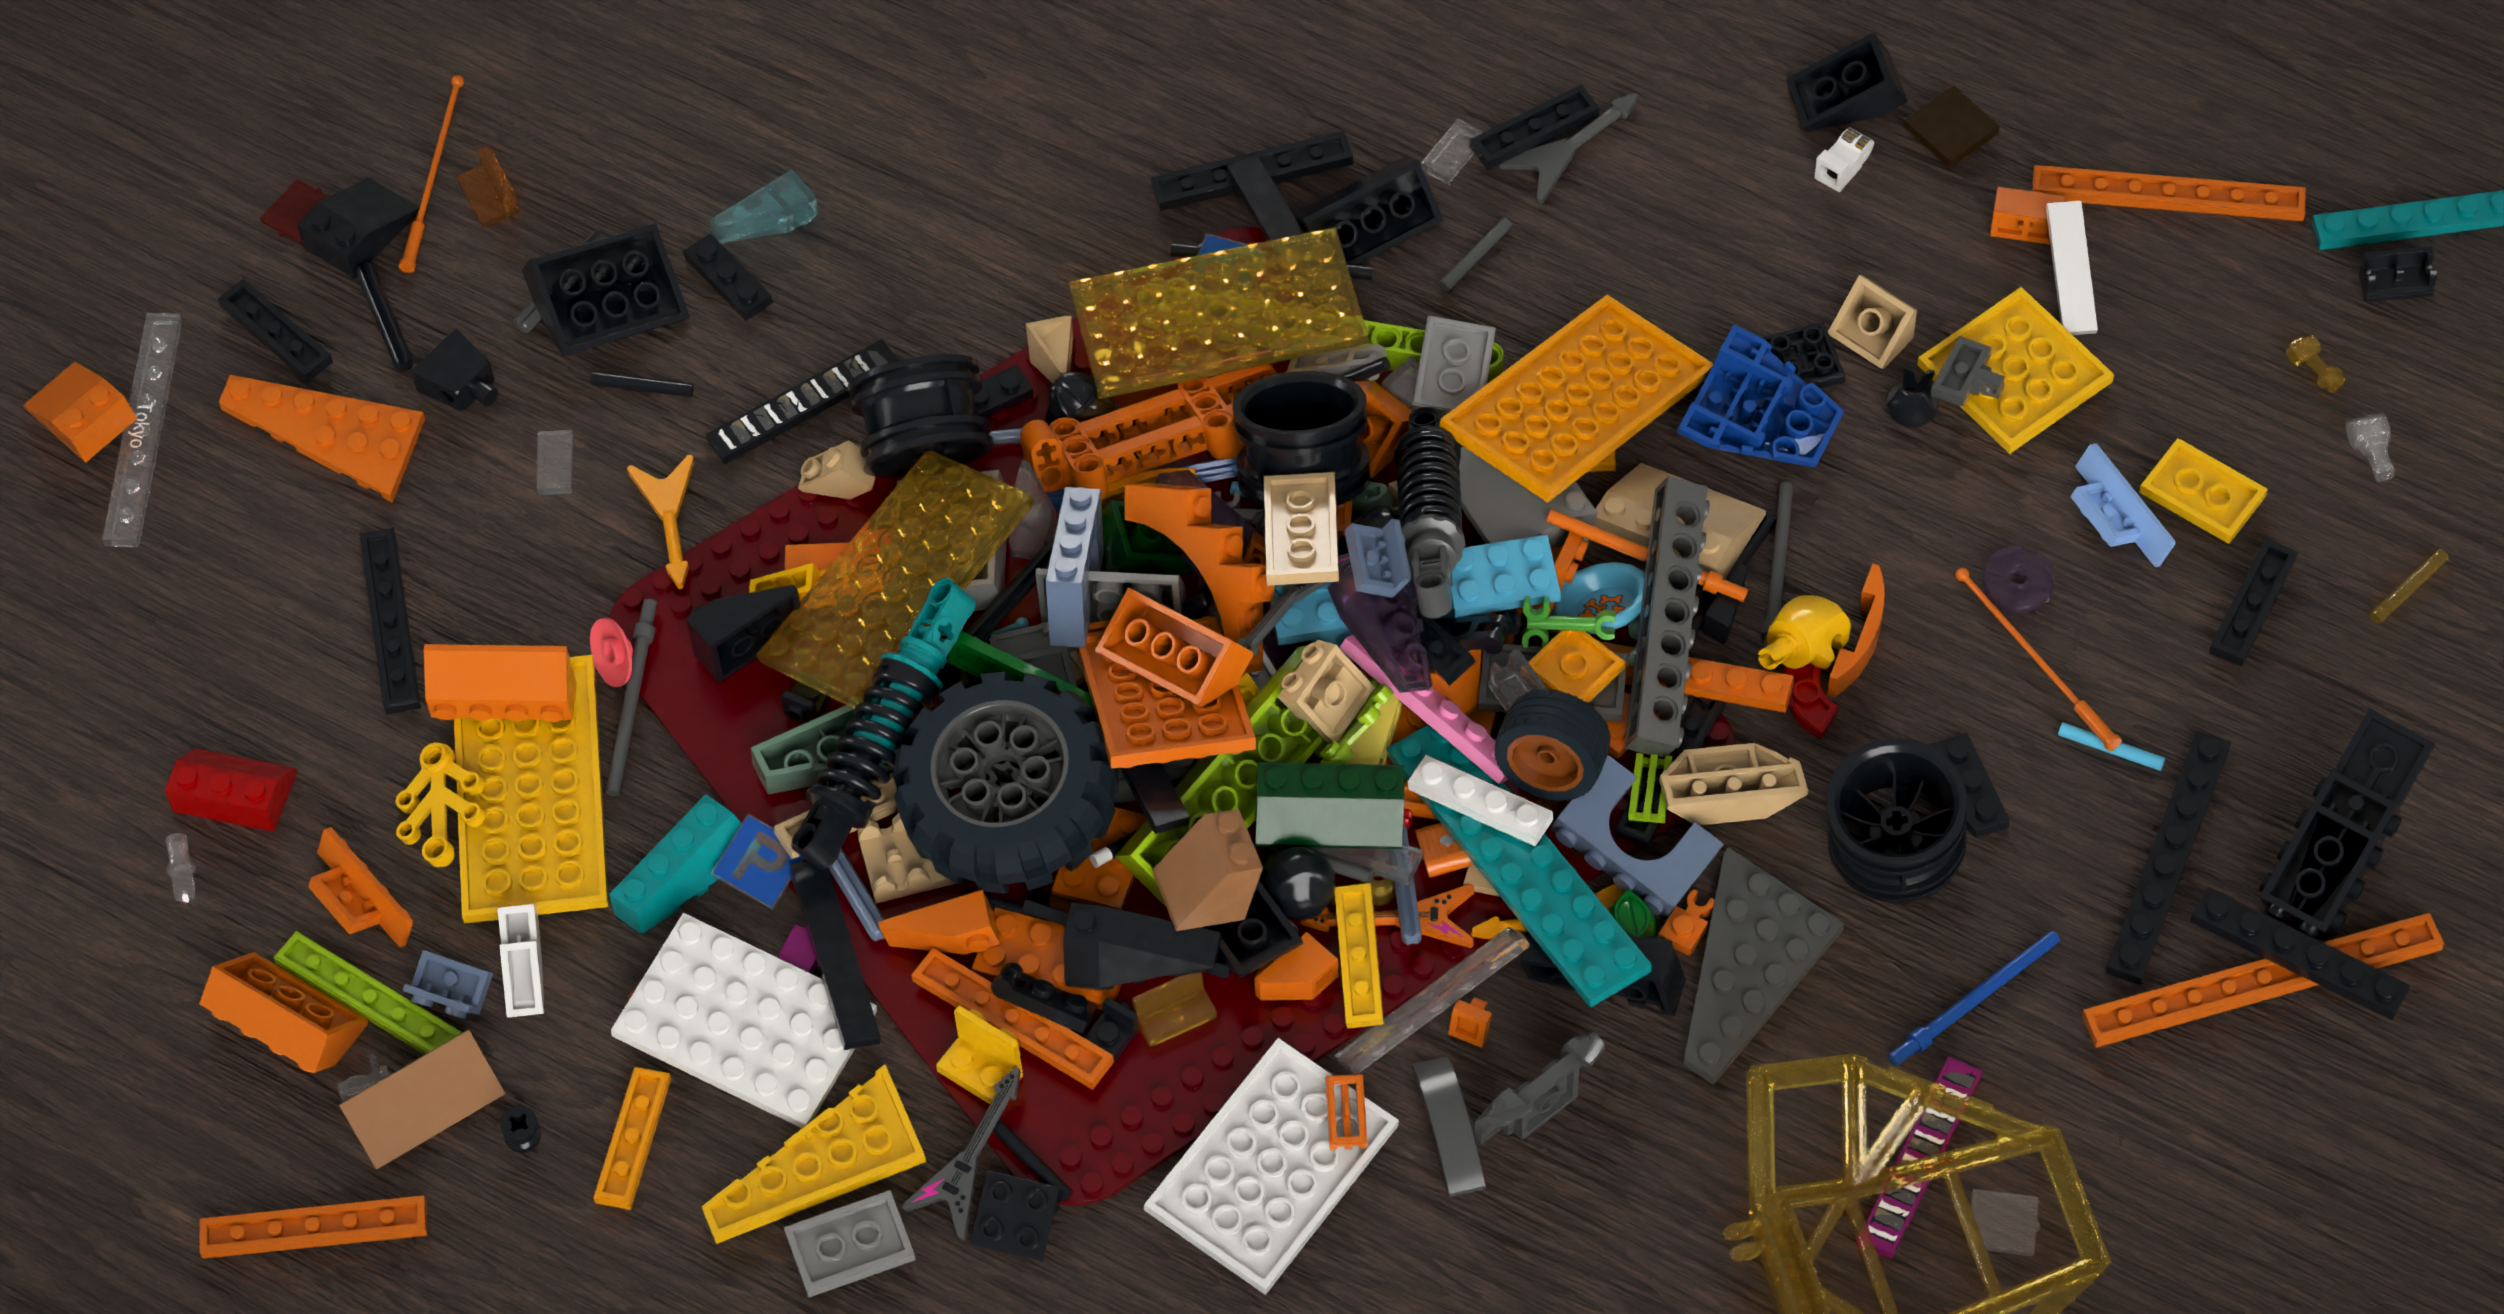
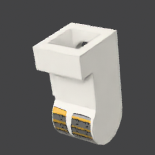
(1843, 158)

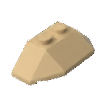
(1731, 783)

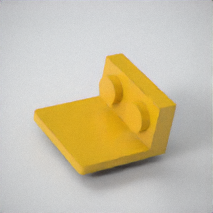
(979, 1055)

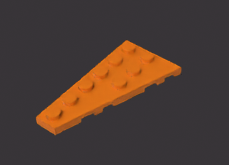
(339, 432)

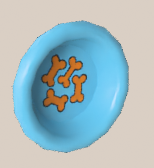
(1602, 588)

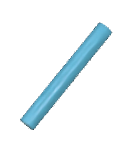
(2123, 750)

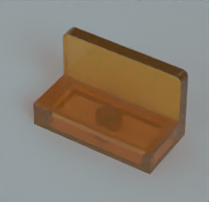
(489, 189)

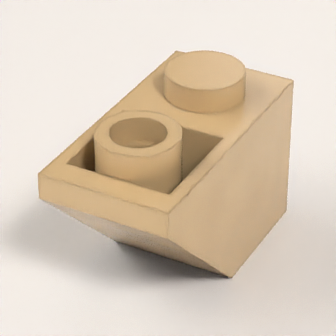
(836, 473)

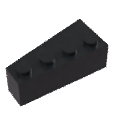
(1659, 987)

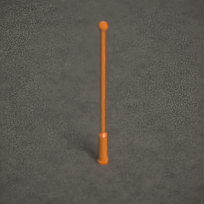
(415, 235)
(2085, 712)

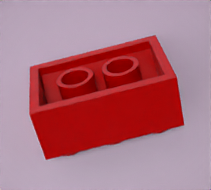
(229, 788)

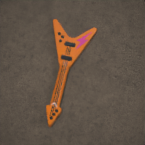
(1432, 916)

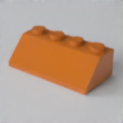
(1172, 649)
(499, 682)
(282, 1011)

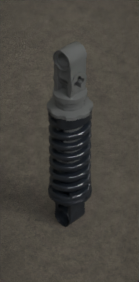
(1430, 508)

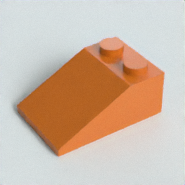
(81, 410)

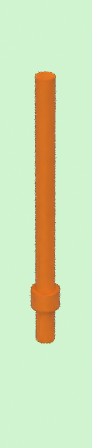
(1711, 581)

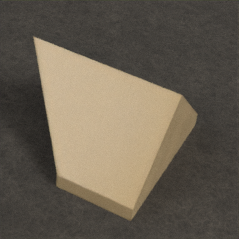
(1051, 345)

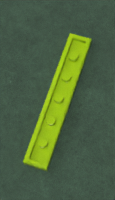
(363, 994)

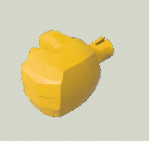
(1805, 634)

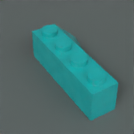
(675, 867)

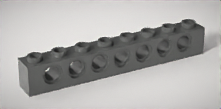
(1644, 730)

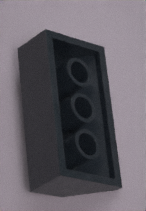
(1375, 210)

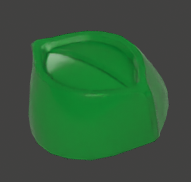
(1633, 915)

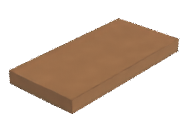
(421, 1099)

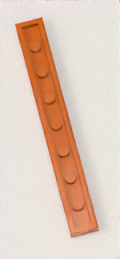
(2172, 192)

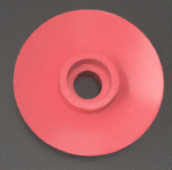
(611, 652)

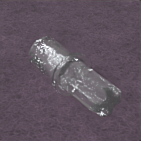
(180, 867)

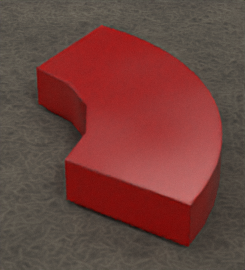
(1809, 701)

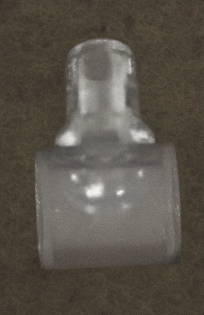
(2372, 437)

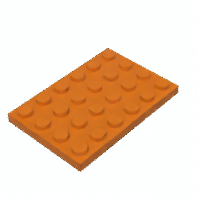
(1155, 725)

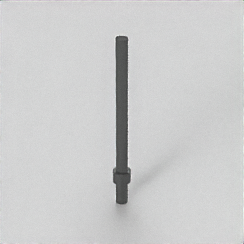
(1779, 556)
(643, 636)

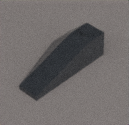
(1125, 947)

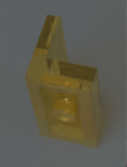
(1173, 1008)

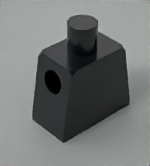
(456, 374)

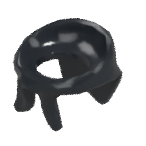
(1912, 408)

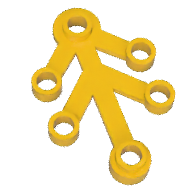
(436, 763)

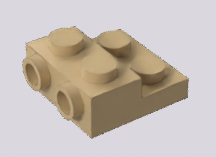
(1325, 690)

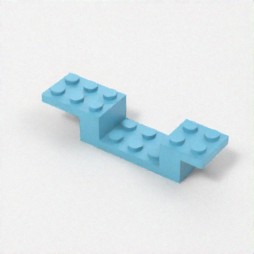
(1483, 580)

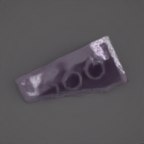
(1386, 630)

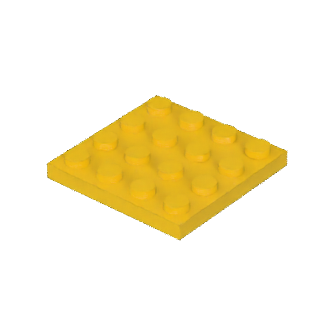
(2042, 368)

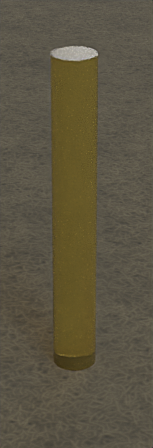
(2409, 586)

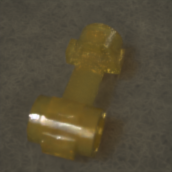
(2306, 351)

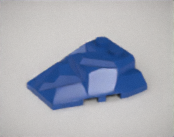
(1760, 406)

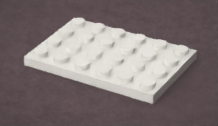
(737, 1021)
(1265, 1168)

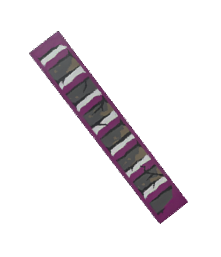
(1928, 1137)

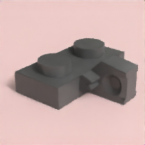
(1967, 373)

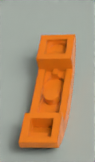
(1851, 664)

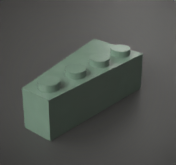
(801, 753)

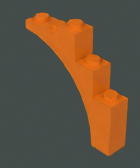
(1215, 549)

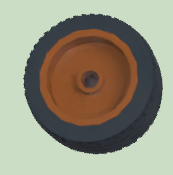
(1552, 745)

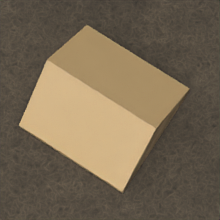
(1874, 322)

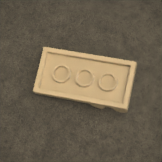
(1301, 528)
(894, 863)

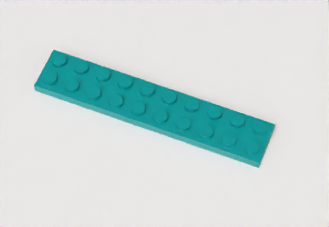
(1535, 885)

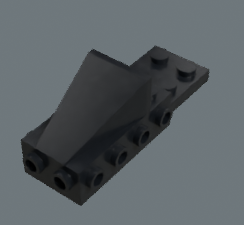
(2345, 827)

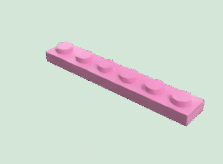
(1437, 712)

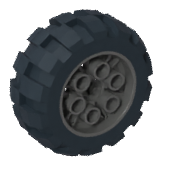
(987, 727)

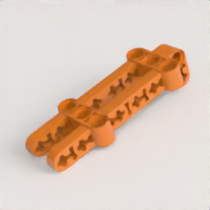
(1199, 408)

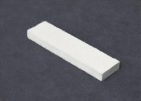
(2071, 267)

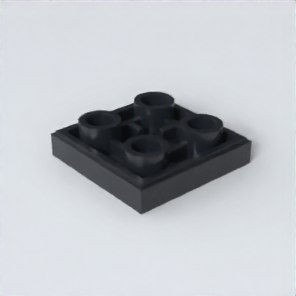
(1810, 352)

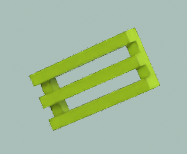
(1651, 763)

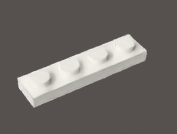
(1480, 800)

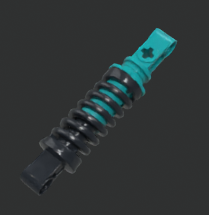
(879, 724)

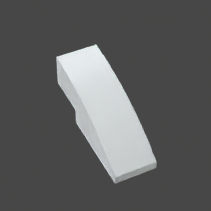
(521, 960)

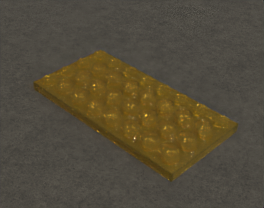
(1217, 313)
(929, 528)

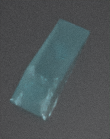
(768, 211)

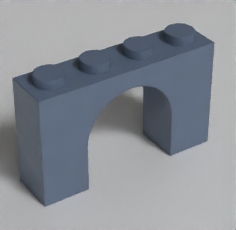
(1075, 552)
(1657, 882)

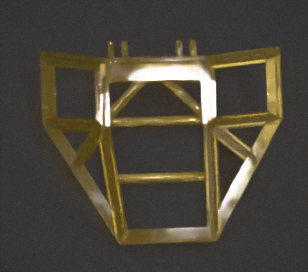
(1777, 1230)

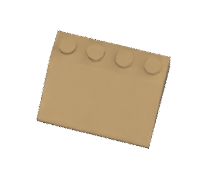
(1629, 508)

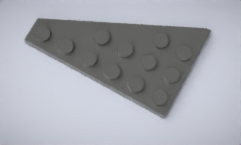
(1754, 957)

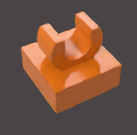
(1470, 1022)

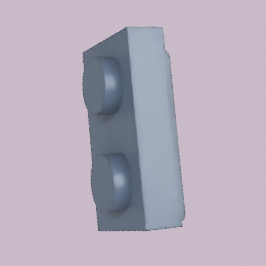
(1378, 558)
(450, 984)

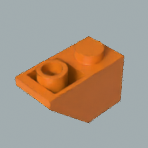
(1298, 973)

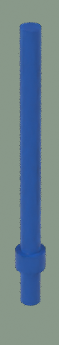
(1922, 1037)

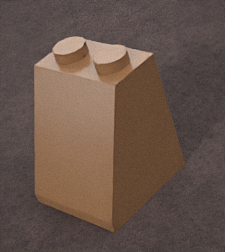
(1210, 872)

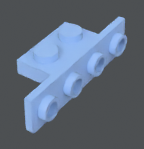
(2117, 508)

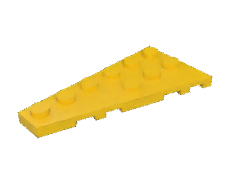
(830, 1156)

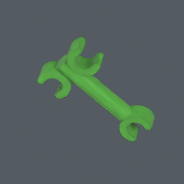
(1540, 622)

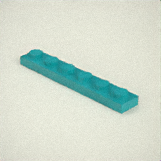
(2409, 220)

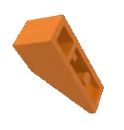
(950, 926)

